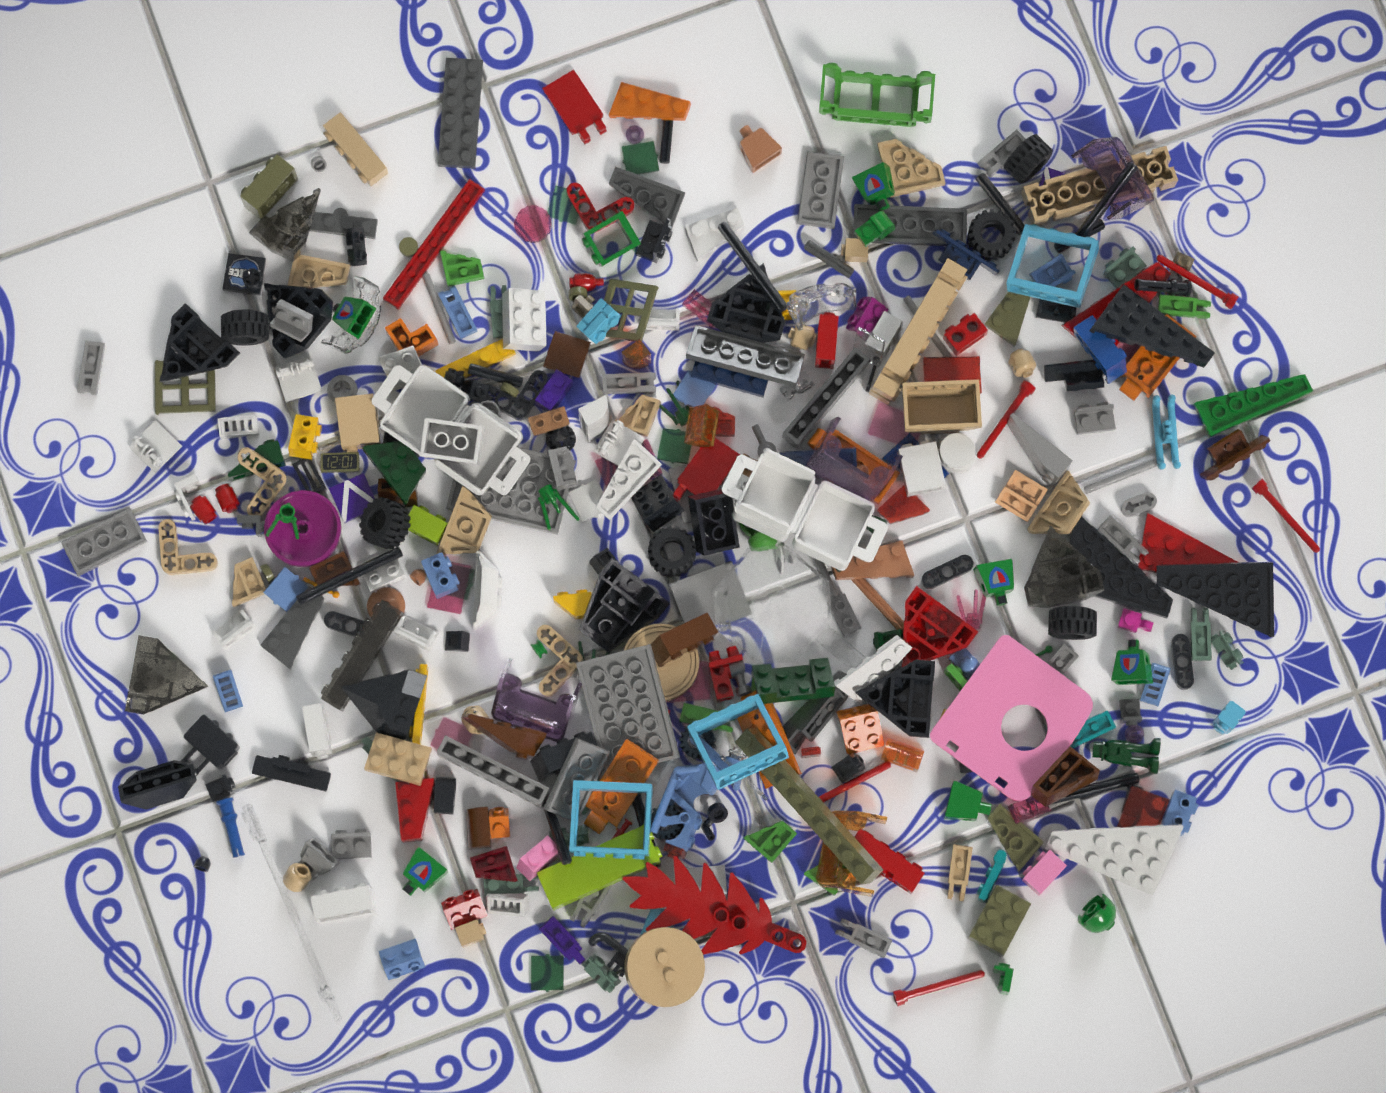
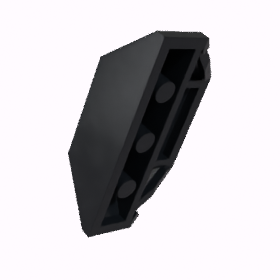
(158, 784)

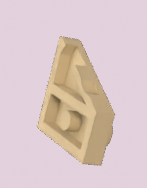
(641, 415)
(247, 582)

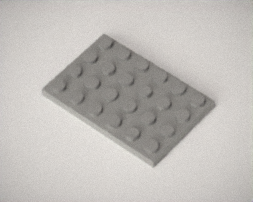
(521, 503)
(628, 703)

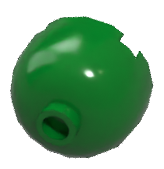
(1098, 914)

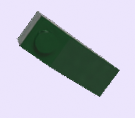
(269, 450)

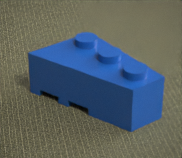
(1102, 350)

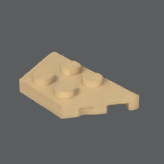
(1061, 509)
(466, 526)

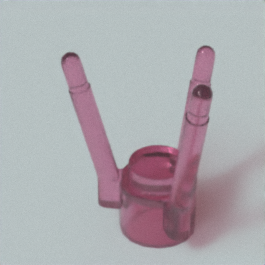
(973, 619)

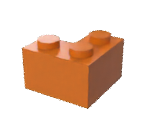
(422, 338)

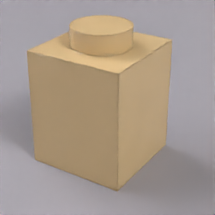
(854, 250)
(470, 933)

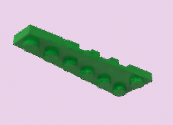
(1239, 407)

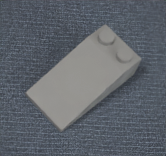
(1046, 458)

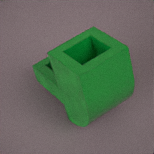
(875, 228)

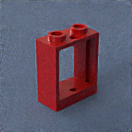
(826, 340)

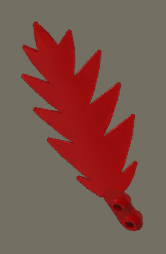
(734, 917)

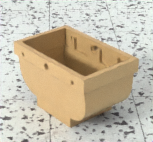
(941, 406)

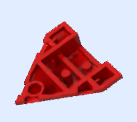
(933, 628)

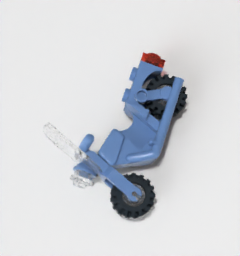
(683, 788)

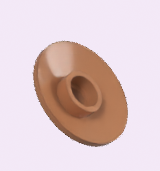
(389, 595)

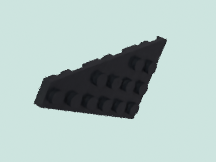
(1138, 322)
(1122, 580)
(1233, 589)

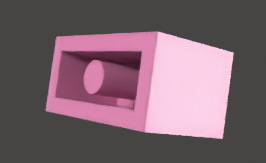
(538, 858)
(1044, 872)

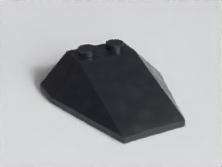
(619, 607)

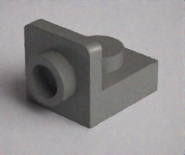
(249, 521)
(1130, 711)

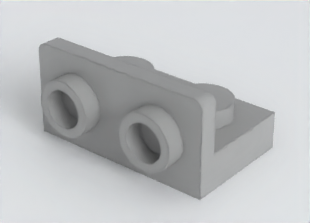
(292, 321)
(1094, 418)
(351, 845)

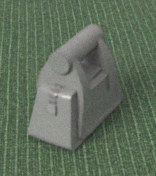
(317, 858)

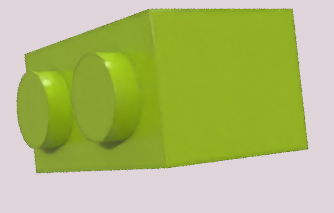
(427, 525)

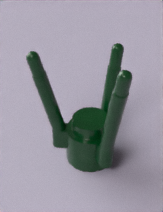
(682, 413)

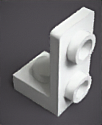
(188, 484)

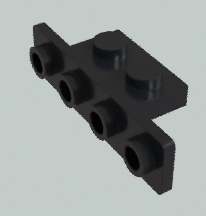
(1076, 375)
(291, 772)

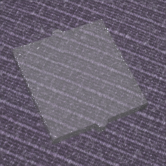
(869, 345)

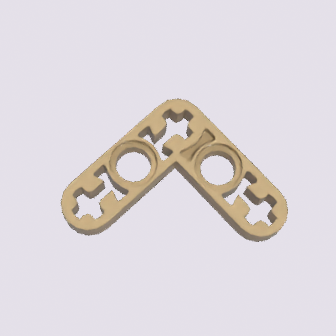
(267, 476)
(180, 560)
(564, 663)

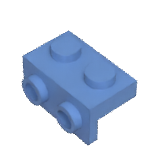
(1053, 272)
(401, 959)

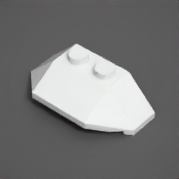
(486, 591)

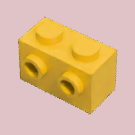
(304, 437)

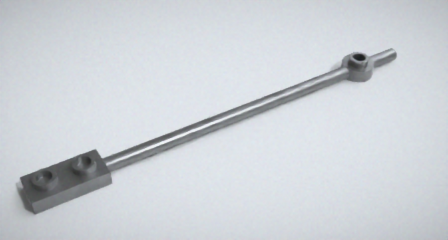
(840, 605)

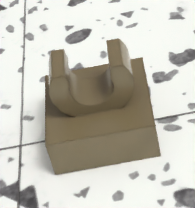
(1183, 261)
(583, 305)

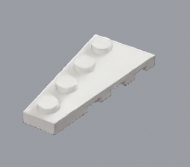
(629, 477)
(873, 667)

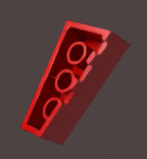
(893, 863)

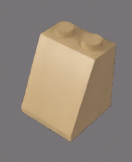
(357, 422)

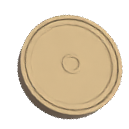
(675, 675)
(664, 967)

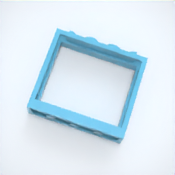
(1048, 292)
(745, 767)
(580, 851)

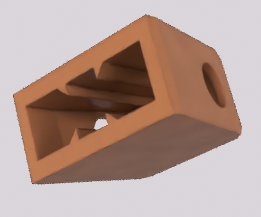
(758, 147)

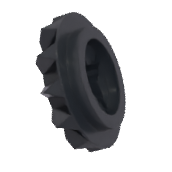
(566, 431)

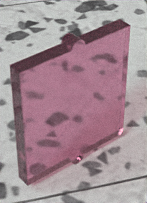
(453, 730)

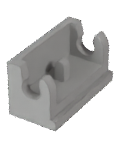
(562, 468)

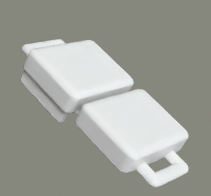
(436, 398)
(785, 499)

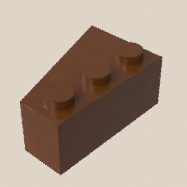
(683, 639)
(1064, 777)

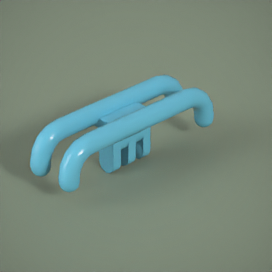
(1165, 432)

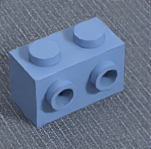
(439, 575)
(1180, 810)

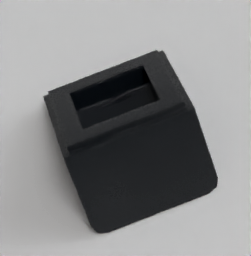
(601, 559)
(457, 641)

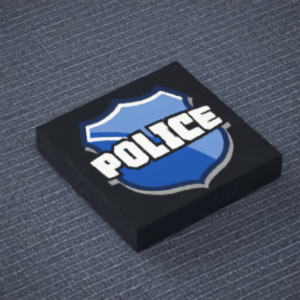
(235, 268)

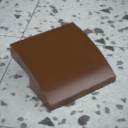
(567, 354)

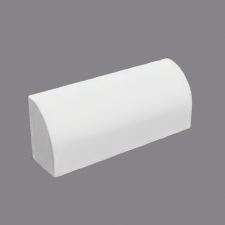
(594, 418)

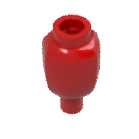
(585, 280)

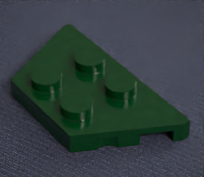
(397, 466)

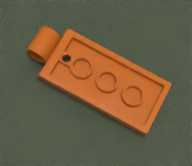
(1151, 367)
(863, 457)
(750, 721)
(629, 766)

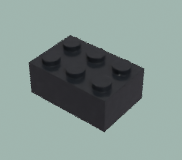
(713, 522)

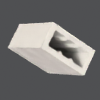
(921, 468)
(317, 731)

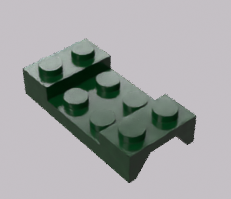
(794, 682)

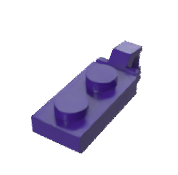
(562, 940)

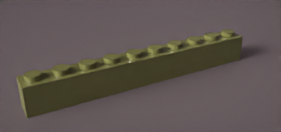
(813, 810)

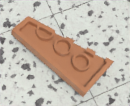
(889, 562)

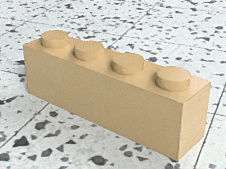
(355, 149)

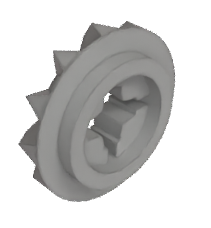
(336, 383)

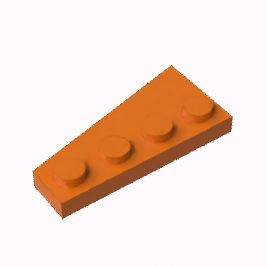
(647, 104)

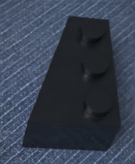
(551, 759)

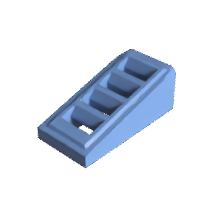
(1166, 670)
(216, 677)

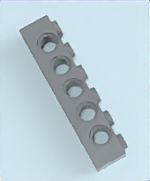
(493, 771)

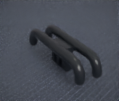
(620, 955)

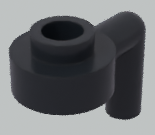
(716, 813)

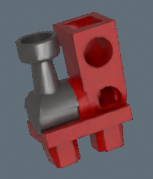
(725, 669)

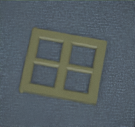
(627, 310)
(184, 386)

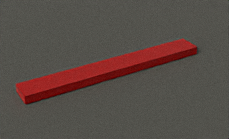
(433, 244)

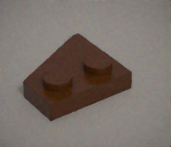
(331, 568)

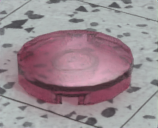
(533, 224)

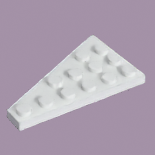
(1125, 854)

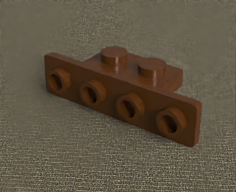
(1230, 451)

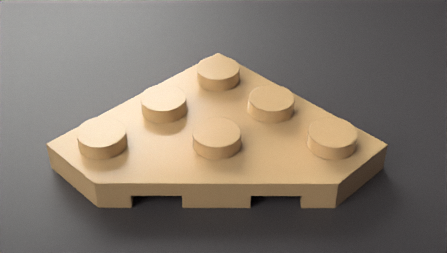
(909, 168)

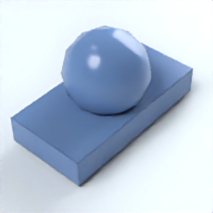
(965, 662)

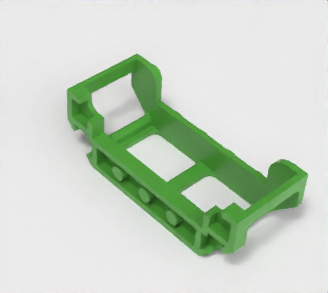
(875, 116)

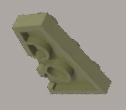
(1008, 317)
(1015, 838)

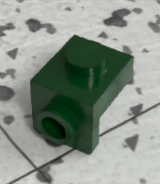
(881, 638)

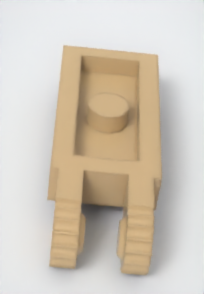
(959, 869)

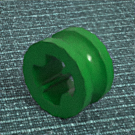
(538, 648)

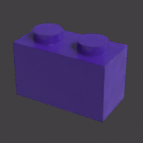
(554, 391)

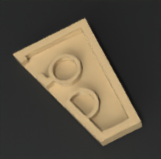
(318, 272)

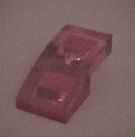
(1027, 810)

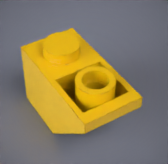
(573, 604)

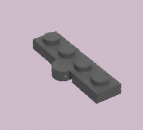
(340, 221)

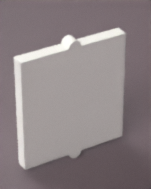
(586, 499)

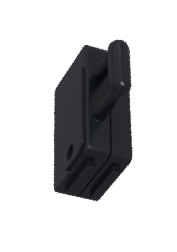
(211, 742)

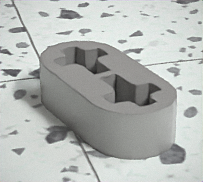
(1141, 508)

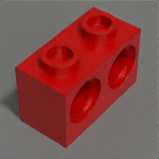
(968, 337)

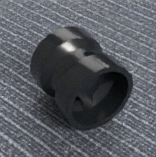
(252, 275)

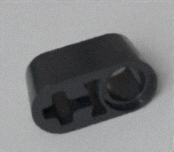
(444, 795)

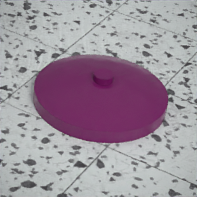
(317, 527)

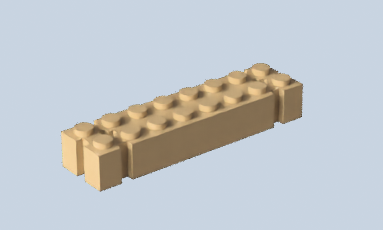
(1083, 189)
(919, 329)

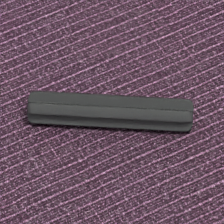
(829, 259)

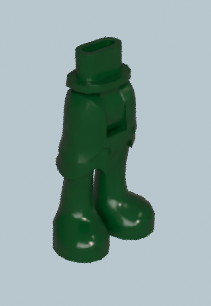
(1120, 753)

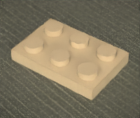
(398, 759)

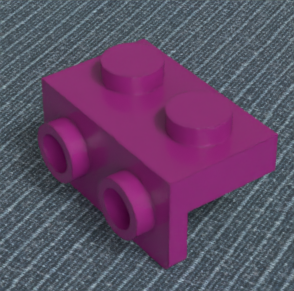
(866, 314)

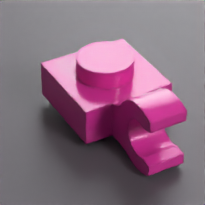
(1132, 621)

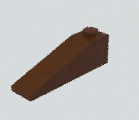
(517, 740)

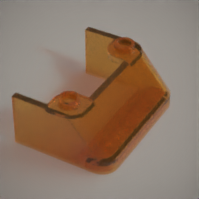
(830, 870)

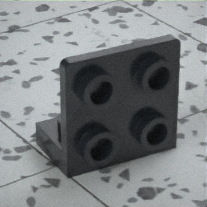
(654, 240)
(656, 503)

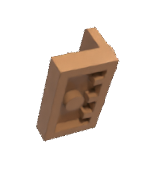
(548, 421)

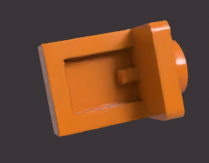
(499, 822)

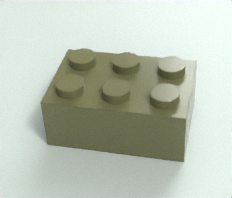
(268, 186)
(999, 921)

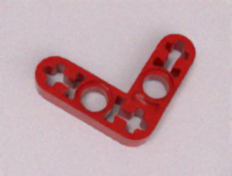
(592, 214)

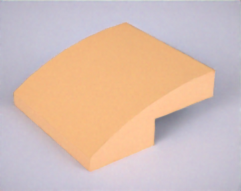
(1021, 495)

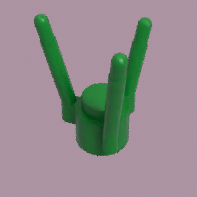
(550, 495)
(286, 515)

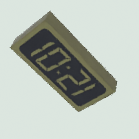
(340, 462)

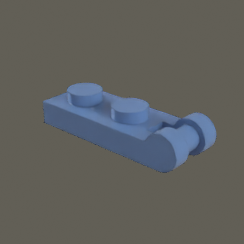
(458, 312)

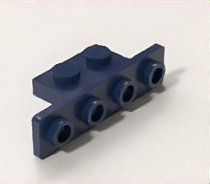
(961, 255)

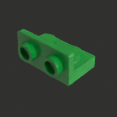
(1004, 981)

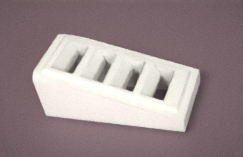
(233, 434)
(516, 898)

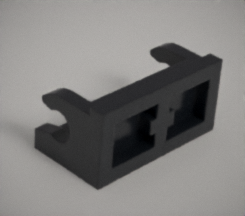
(1055, 311)

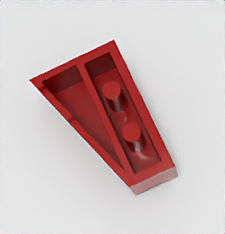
(413, 808)

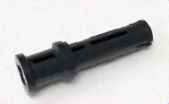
(1170, 287)

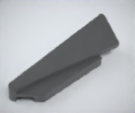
(813, 717)

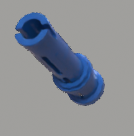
(229, 818)

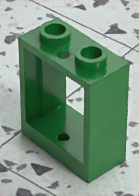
(627, 230)

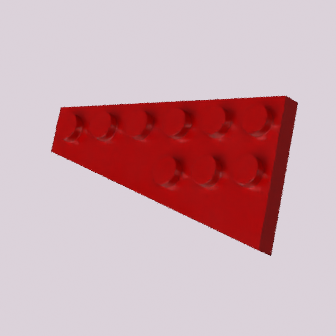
(1153, 272)
(1173, 546)

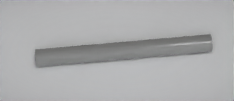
(439, 309)
(936, 340)
(1120, 476)

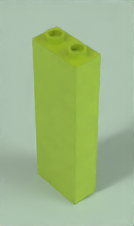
(591, 874)

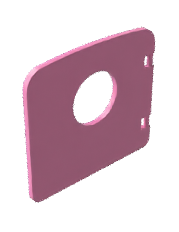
(1004, 680)

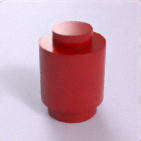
(227, 498)
(203, 509)

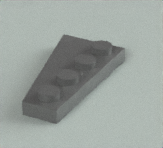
(652, 196)
(288, 635)

